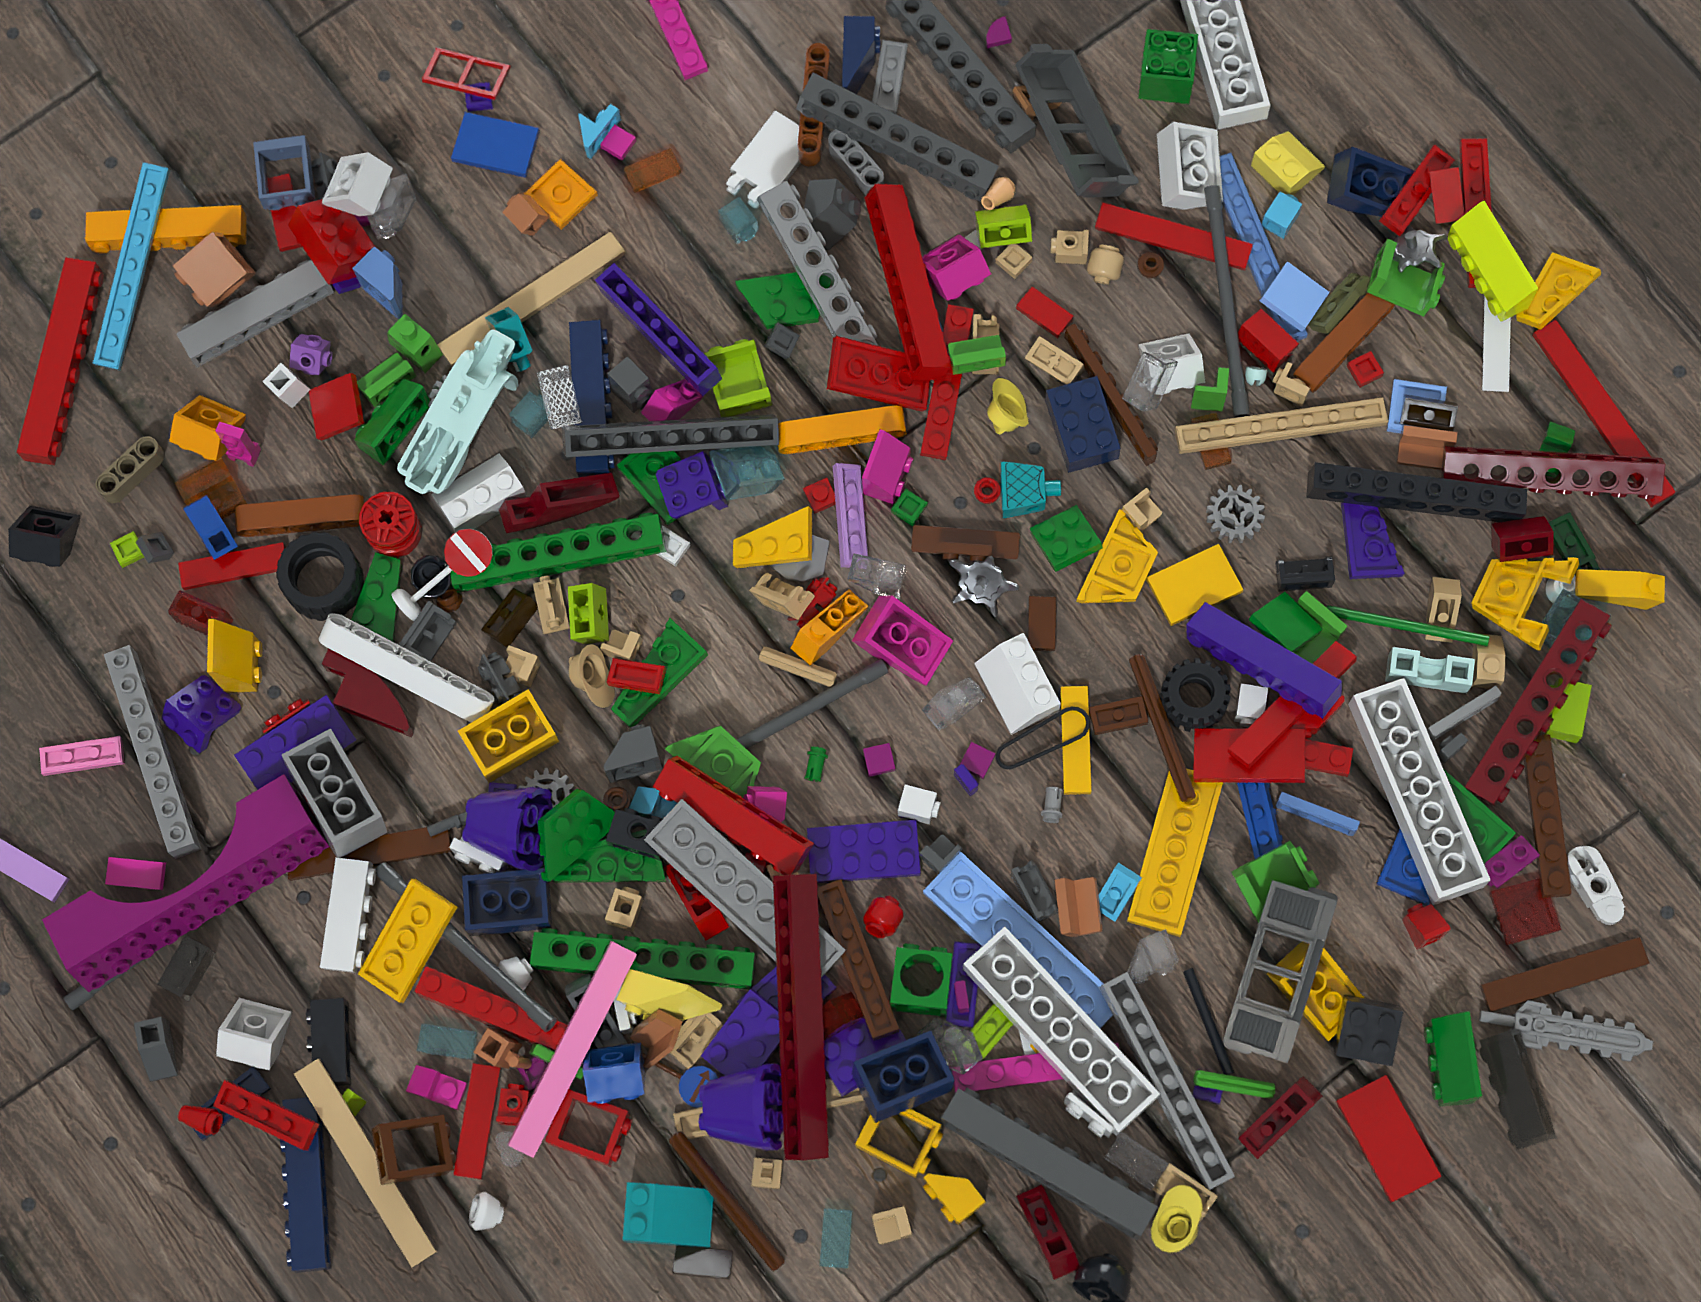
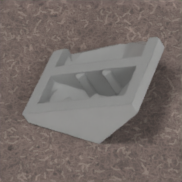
(806, 570)

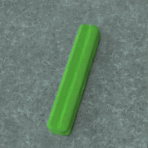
(1234, 1084)

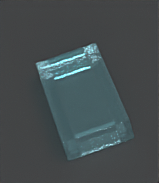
(447, 1041)
(836, 1238)

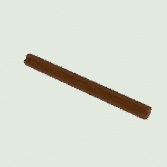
(1162, 728)
(726, 1201)

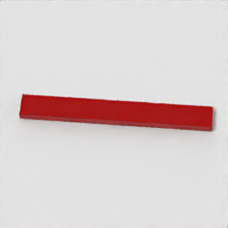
(1594, 399)

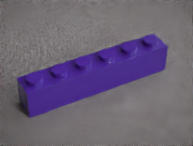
(658, 329)
(1264, 660)

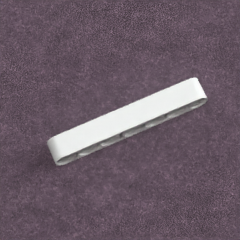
(405, 668)

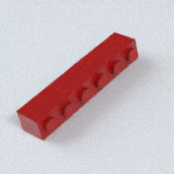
(734, 816)
(485, 1008)

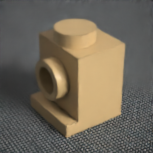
(1070, 254)
(620, 898)

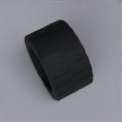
(304, 550)

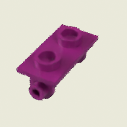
(1510, 861)

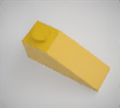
(1621, 587)

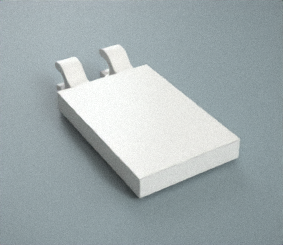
(767, 158)

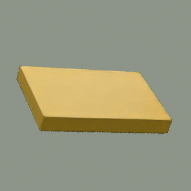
(1193, 582)

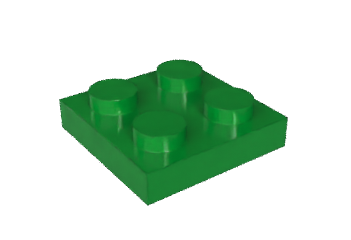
(1066, 538)

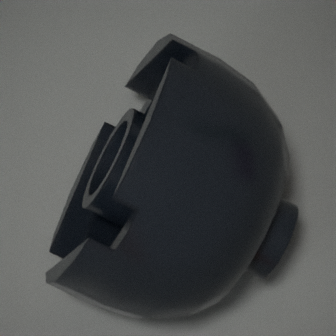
(1103, 1278)

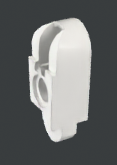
(1605, 905)

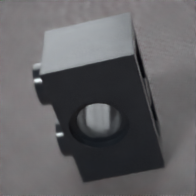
(621, 832)

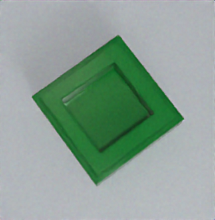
(909, 507)

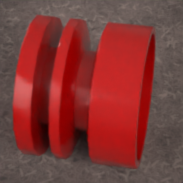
(400, 535)

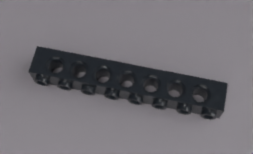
(1416, 493)

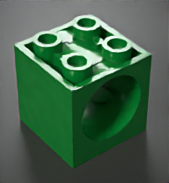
(1168, 66)
(902, 998)

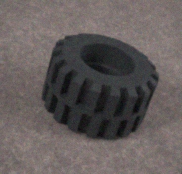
(1201, 674)

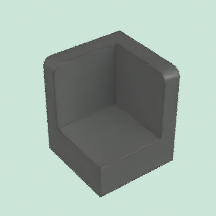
(939, 854)

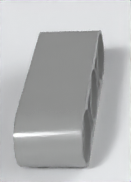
(851, 152)

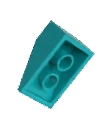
(667, 1215)

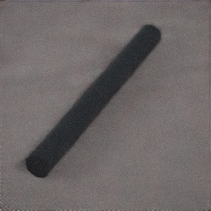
(1208, 1021)

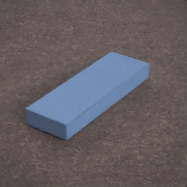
(1317, 814)

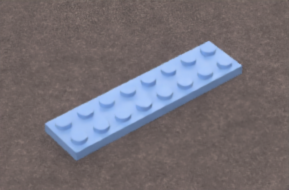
(985, 909)

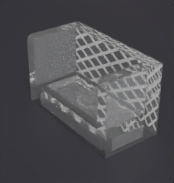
(559, 397)

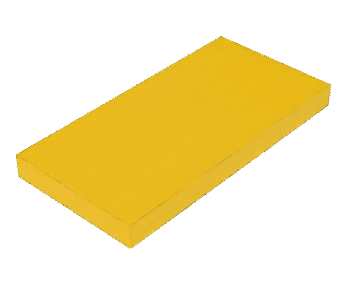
(407, 940)

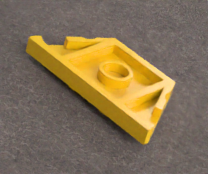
(1119, 566)

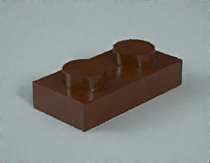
(1118, 715)

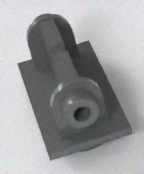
(323, 171)
(493, 671)

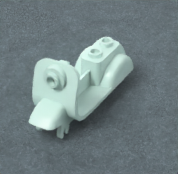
(457, 413)

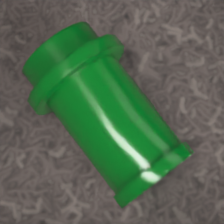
(815, 764)

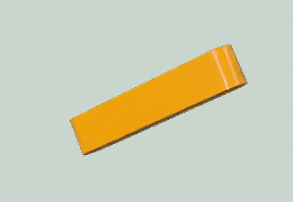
(840, 429)

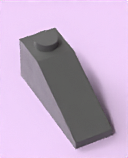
(609, 1032)

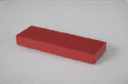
(281, 218)

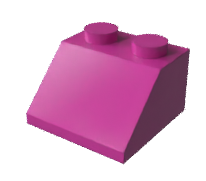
(955, 267)
(886, 468)

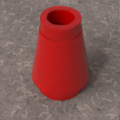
(202, 1119)

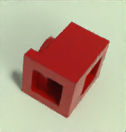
(510, 1116)

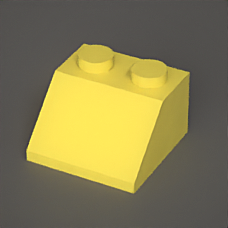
(1286, 163)

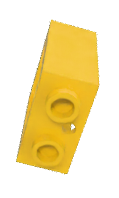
(922, 1161)

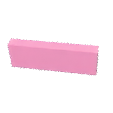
(81, 755)

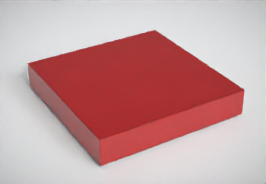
(336, 406)

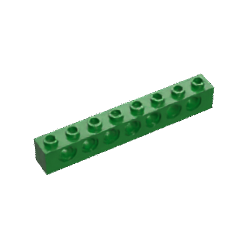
(570, 558)
(739, 977)

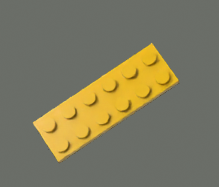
(1174, 857)

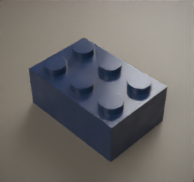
(1082, 424)
(506, 902)
(902, 1076)

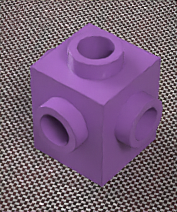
(310, 354)

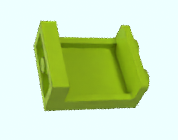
(742, 381)

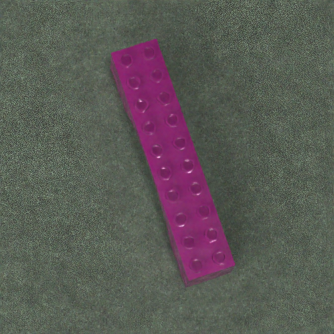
(107, 937)

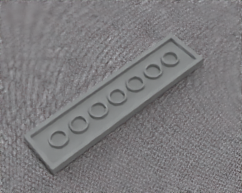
(726, 878)

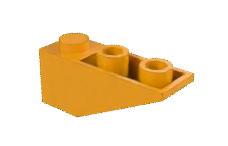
(828, 626)

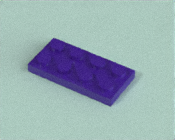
(263, 757)
(864, 851)

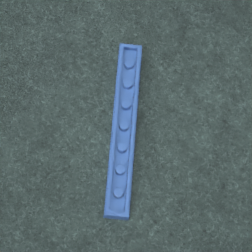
(1249, 229)

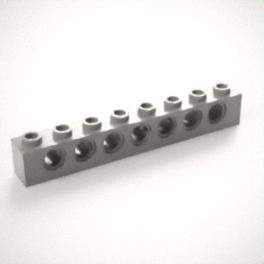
(787, 195)
(152, 752)
(1167, 1080)

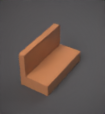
(1424, 446)
(1078, 906)
(658, 1034)

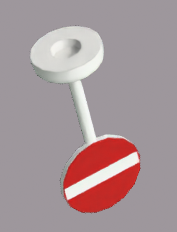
(466, 553)

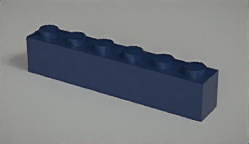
(591, 386)
(306, 1197)

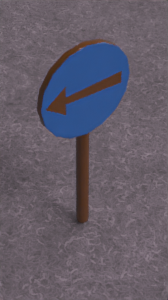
(690, 1081)

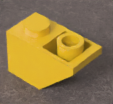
(955, 1194)

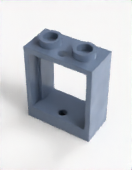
(278, 150)

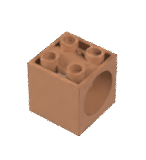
(213, 270)

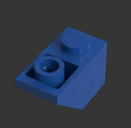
(210, 527)

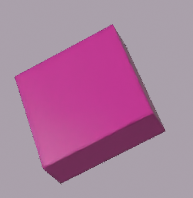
(618, 142)

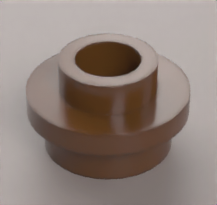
(1150, 272)
(450, 600)
(617, 792)

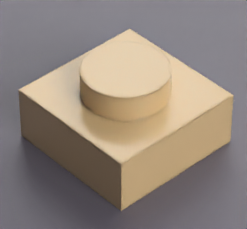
(1013, 260)

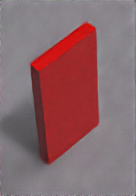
(875, 374)
(1279, 764)
(1388, 1138)

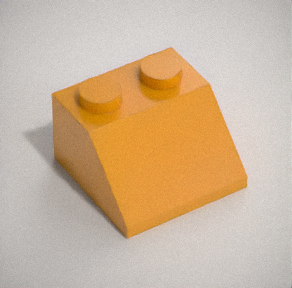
(197, 423)

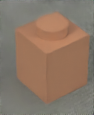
(525, 214)

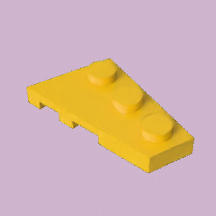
(1558, 286)
(777, 542)

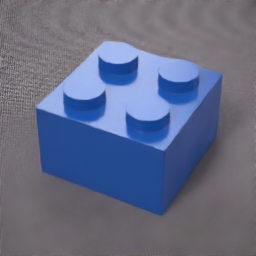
(614, 1073)

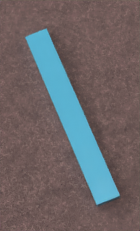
(131, 266)

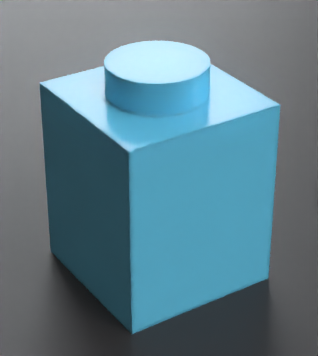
(1282, 214)

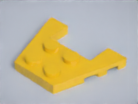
(1509, 591)

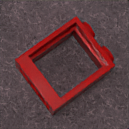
(562, 1118)

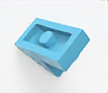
(595, 132)
(649, 803)
(1118, 891)

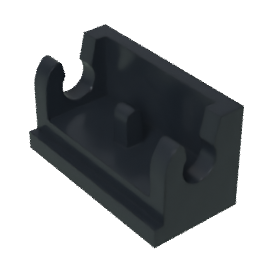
(1305, 574)

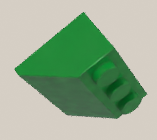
(393, 420)
(1453, 1060)

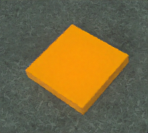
(561, 193)

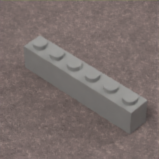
(254, 313)

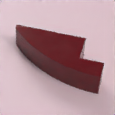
(558, 501)
(366, 695)

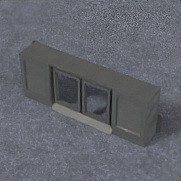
(1058, 77)
(1300, 916)

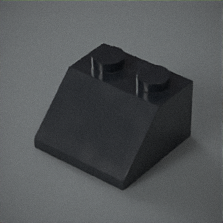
(43, 536)

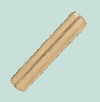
(797, 666)

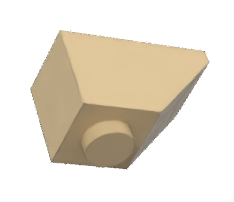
(1443, 605)
(1489, 663)

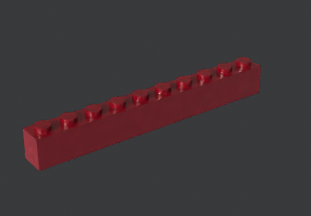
(800, 1017)

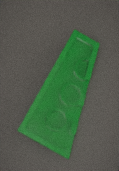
(679, 655)

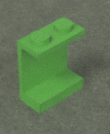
(1411, 289)
(1332, 628)
(1282, 865)

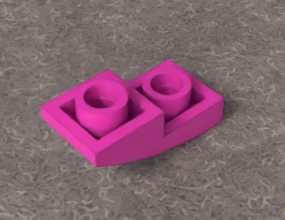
(135, 873)

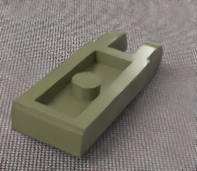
(1339, 303)

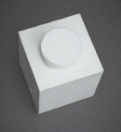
(286, 385)
(1250, 704)
(918, 804)

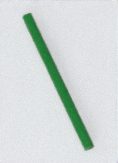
(1408, 625)

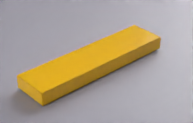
(1076, 754)

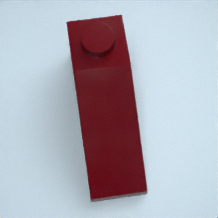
(1280, 1117)
(1048, 1232)

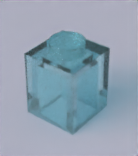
(738, 221)
(529, 414)

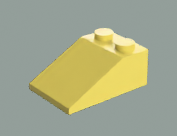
(648, 993)

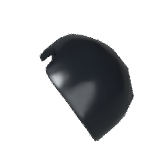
(425, 570)

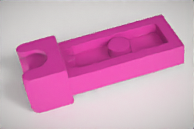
(238, 444)

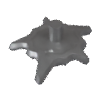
(1415, 248)
(982, 582)

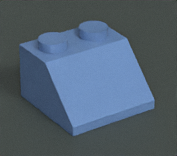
(381, 280)

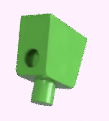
(411, 340)

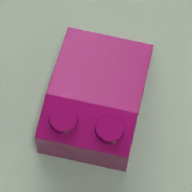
(902, 639)

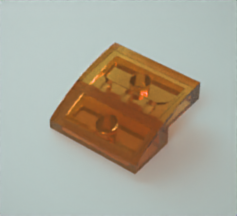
(214, 482)

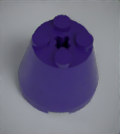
(507, 825)
(744, 1107)

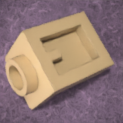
(1291, 389)

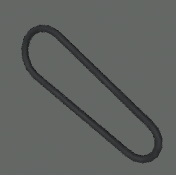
(1048, 750)

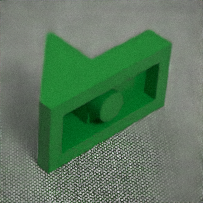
(1557, 439)

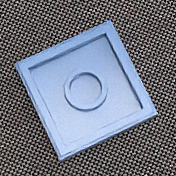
(1294, 296)
(1403, 387)

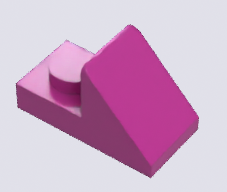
(437, 1087)

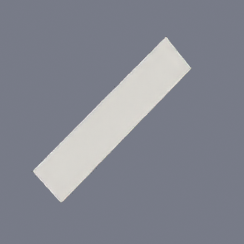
(1495, 352)

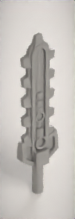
(1541, 1027)

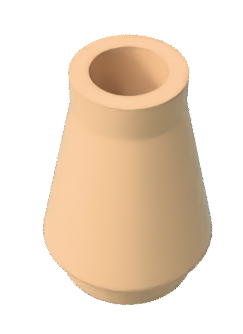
(999, 192)

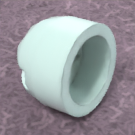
(1255, 373)

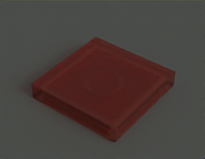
(1524, 912)

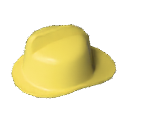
(1007, 407)
(1177, 1219)

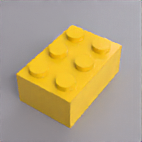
(508, 736)

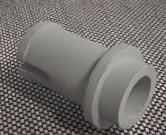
(1052, 805)

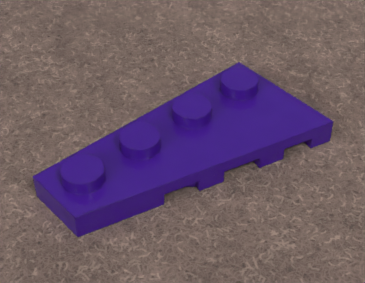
(1368, 544)

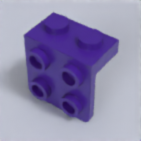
(690, 485)
(199, 711)

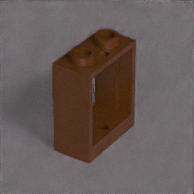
(386, 1153)

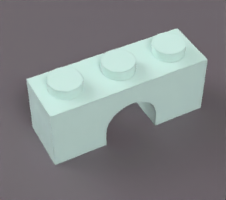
(1446, 674)

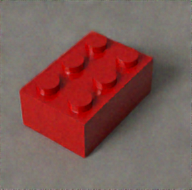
(330, 239)

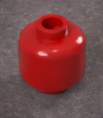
(883, 917)

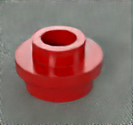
(987, 483)

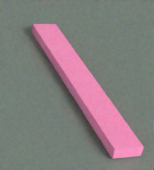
(571, 1049)

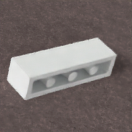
(347, 915)

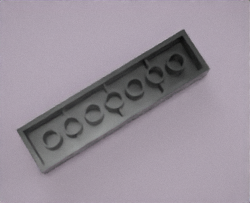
(1049, 1164)

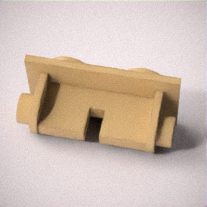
(551, 605)

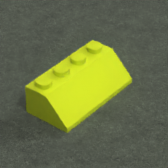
(1492, 262)

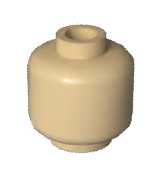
(1105, 264)

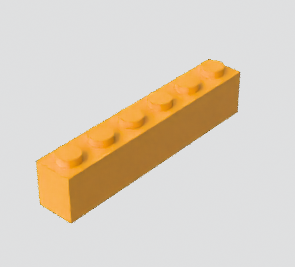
(174, 229)

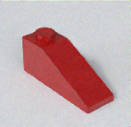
(702, 911)

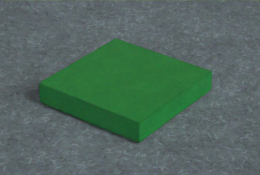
(1285, 623)

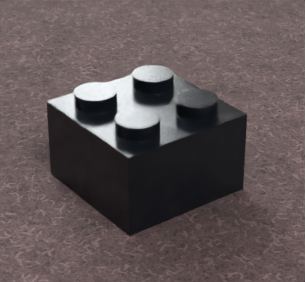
(1368, 1030)

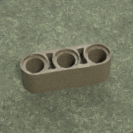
(135, 457)

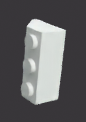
(1187, 164)
(479, 494)
(1017, 684)

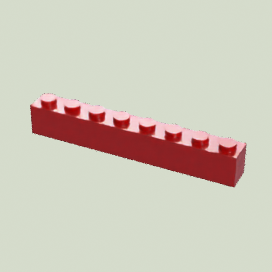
(907, 282)
(60, 361)

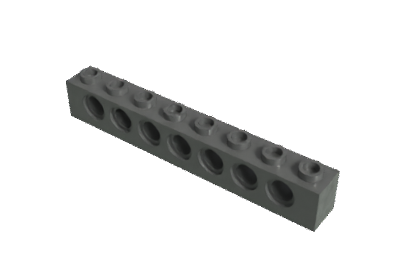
(974, 71)
(890, 125)
(670, 435)

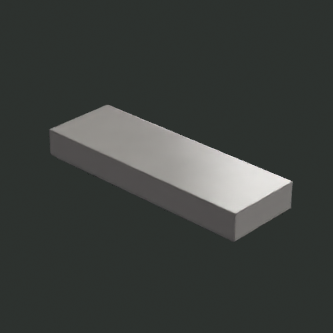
(890, 74)
(1464, 713)

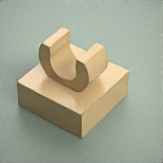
(767, 1173)

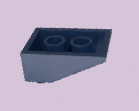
(860, 45)
(1365, 182)

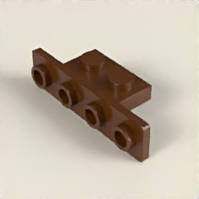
(965, 542)

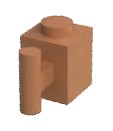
(501, 1050)

